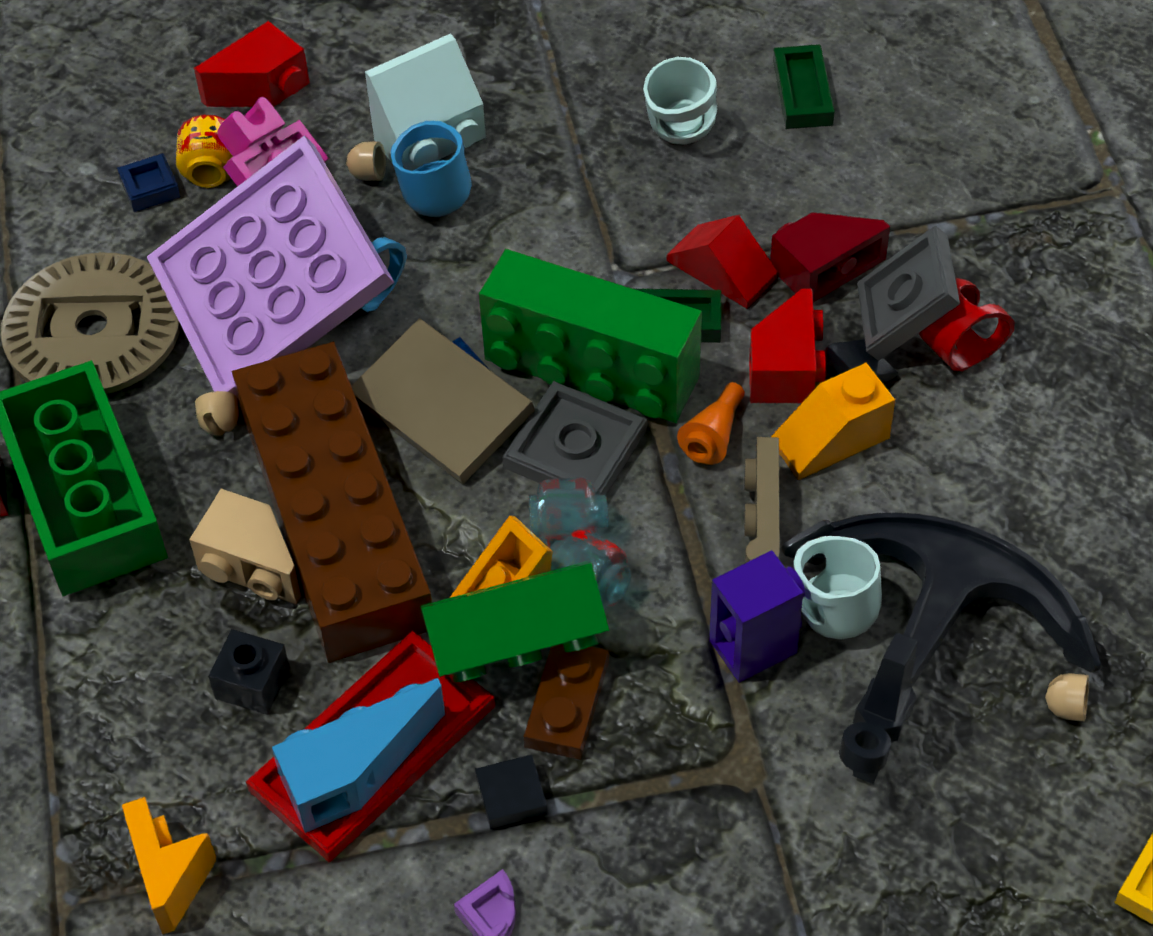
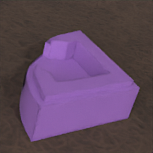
(489, 907)

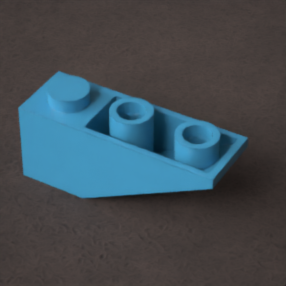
(349, 759)

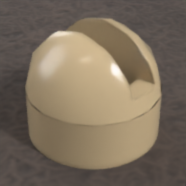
(367, 161)
(217, 412)
(1069, 696)

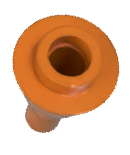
(708, 433)

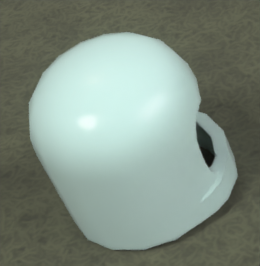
(681, 100)
(846, 593)

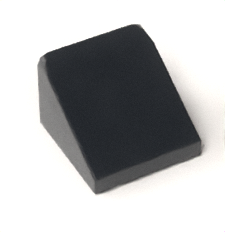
(850, 354)

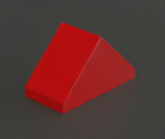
(725, 259)

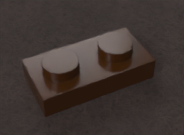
(566, 701)

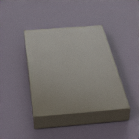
(441, 400)

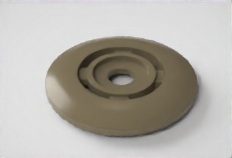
(83, 287)

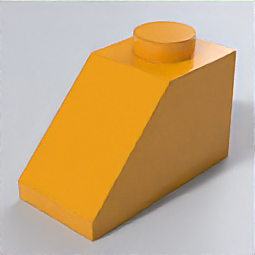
(836, 421)

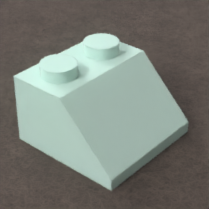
(422, 87)

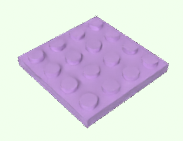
(269, 266)

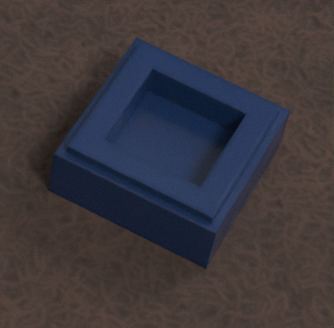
(148, 182)

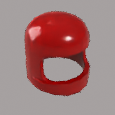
(955, 330)

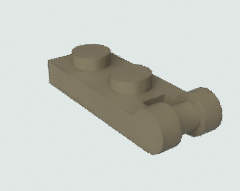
(762, 518)

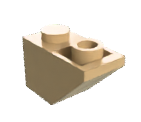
(245, 546)

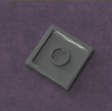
(907, 293)
(575, 438)

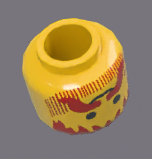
(201, 152)

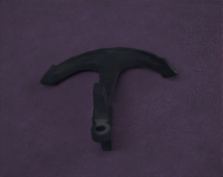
(955, 569)

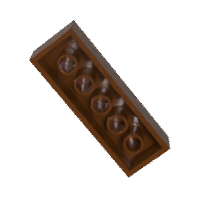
(332, 501)

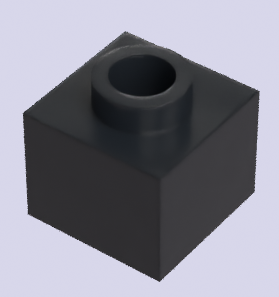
(249, 671)

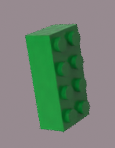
(591, 335)
(79, 478)

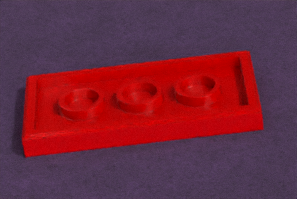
(404, 665)

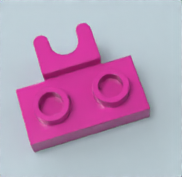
(258, 139)

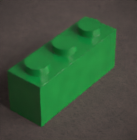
(515, 621)

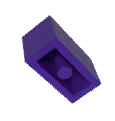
(756, 615)

